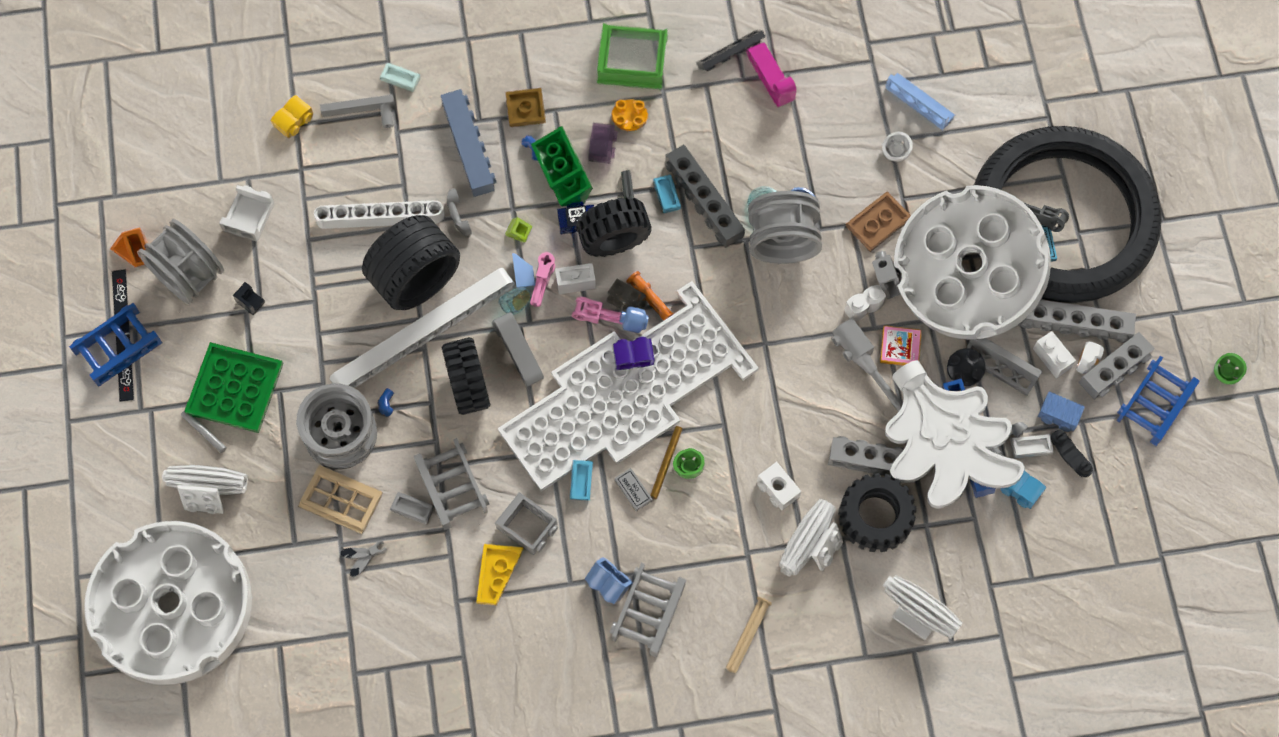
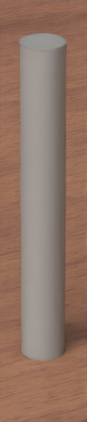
(204, 432)

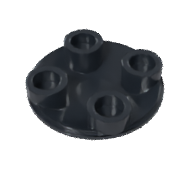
(966, 365)

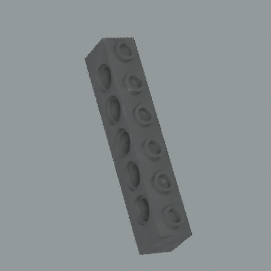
(683, 158)

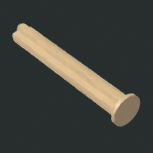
(748, 634)

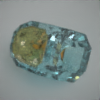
(515, 300)

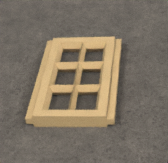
(334, 516)

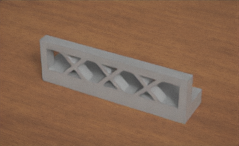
(1007, 360)

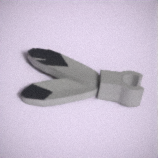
(363, 555)

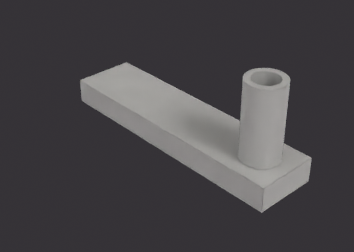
(381, 103)

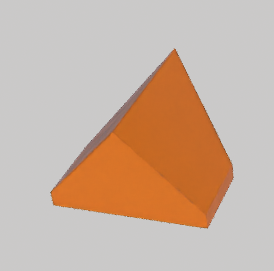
(128, 244)

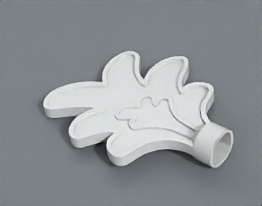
(949, 434)

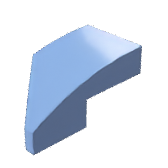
(523, 272)

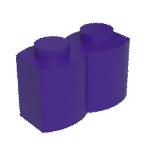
(633, 353)

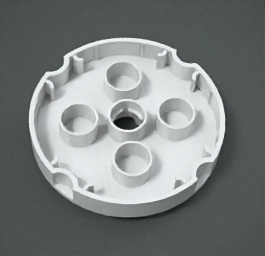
(982, 301)
(178, 644)

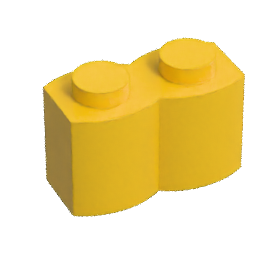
(292, 116)

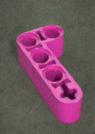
(780, 89)

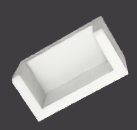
(575, 278)

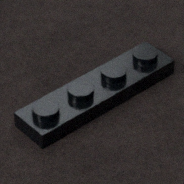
(738, 47)

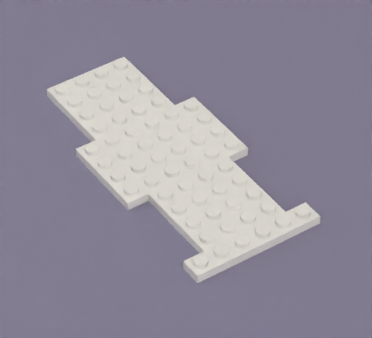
(626, 407)

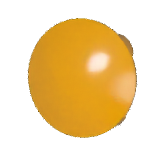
(629, 114)

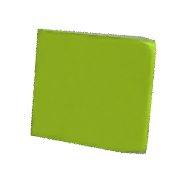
(518, 229)

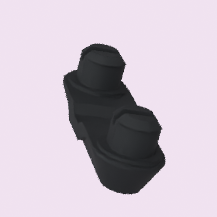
(1071, 454)

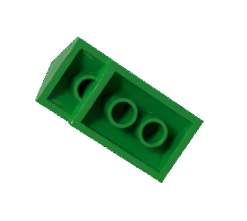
(562, 167)

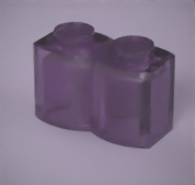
(601, 143)

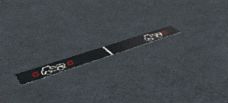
(120, 299)

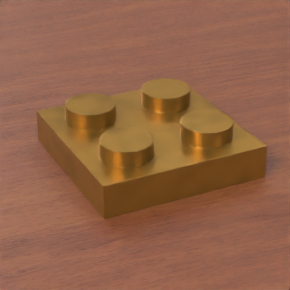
(525, 107)

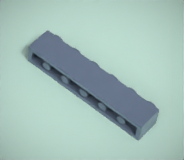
(467, 142)

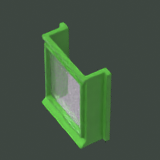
(631, 57)

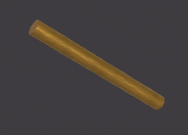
(666, 462)

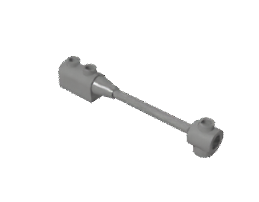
(859, 349)

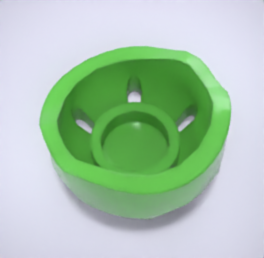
(1227, 371)
(689, 468)

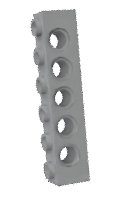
(1085, 315)

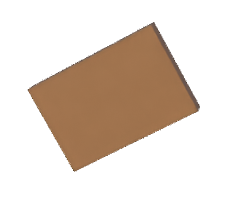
(878, 221)

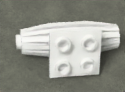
(203, 485)
(812, 540)
(920, 610)

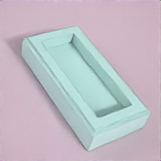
(400, 77)

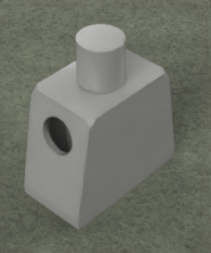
(886, 274)

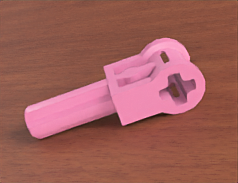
(543, 277)
(593, 311)

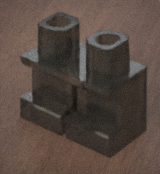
(623, 296)

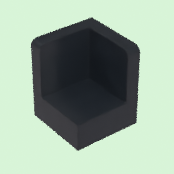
(248, 298)

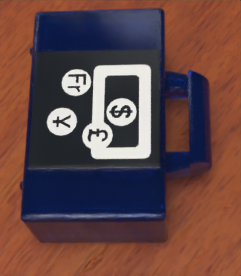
(569, 216)

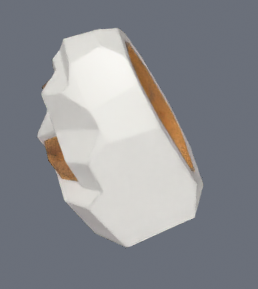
(1089, 357)

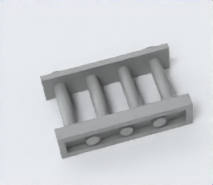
(439, 498)
(667, 606)

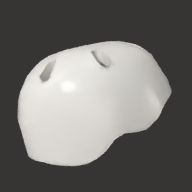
(896, 150)

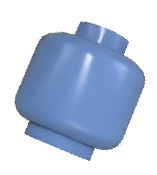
(634, 319)

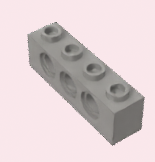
(1137, 346)
(858, 461)

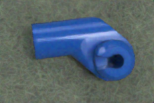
(527, 141)
(383, 402)

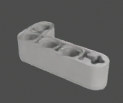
(518, 348)

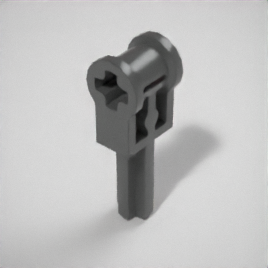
(1050, 217)

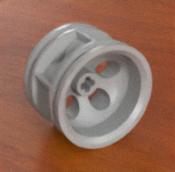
(181, 261)

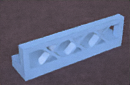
(919, 101)

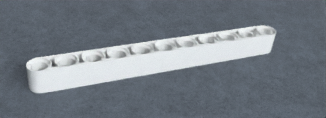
(423, 329)

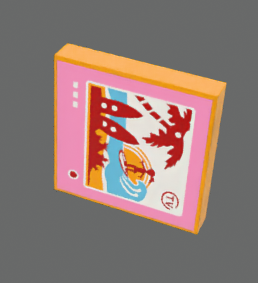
(900, 345)

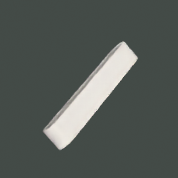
(370, 211)

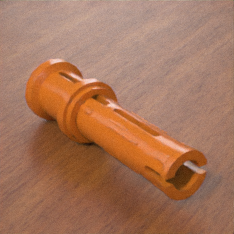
(653, 300)

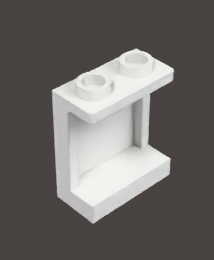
(248, 213)

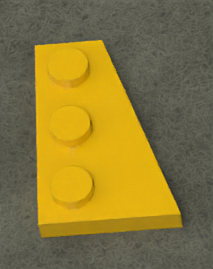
(496, 569)

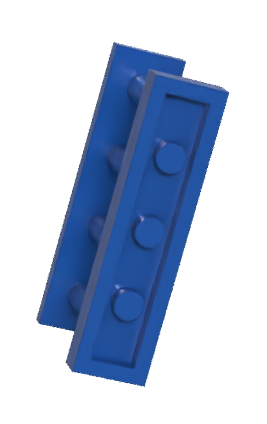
(117, 362)
(1166, 416)

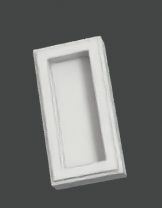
(1032, 446)

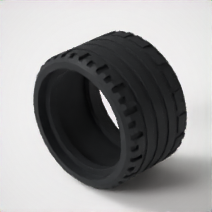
(410, 262)

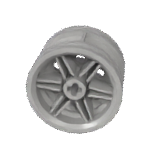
(784, 227)
(315, 409)

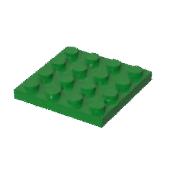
(234, 387)

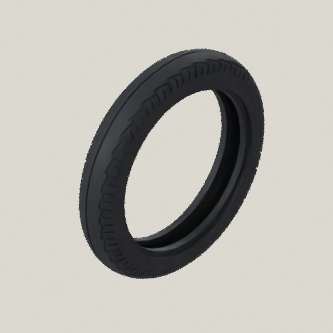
(1127, 175)

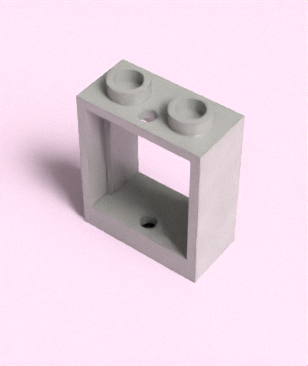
(513, 509)

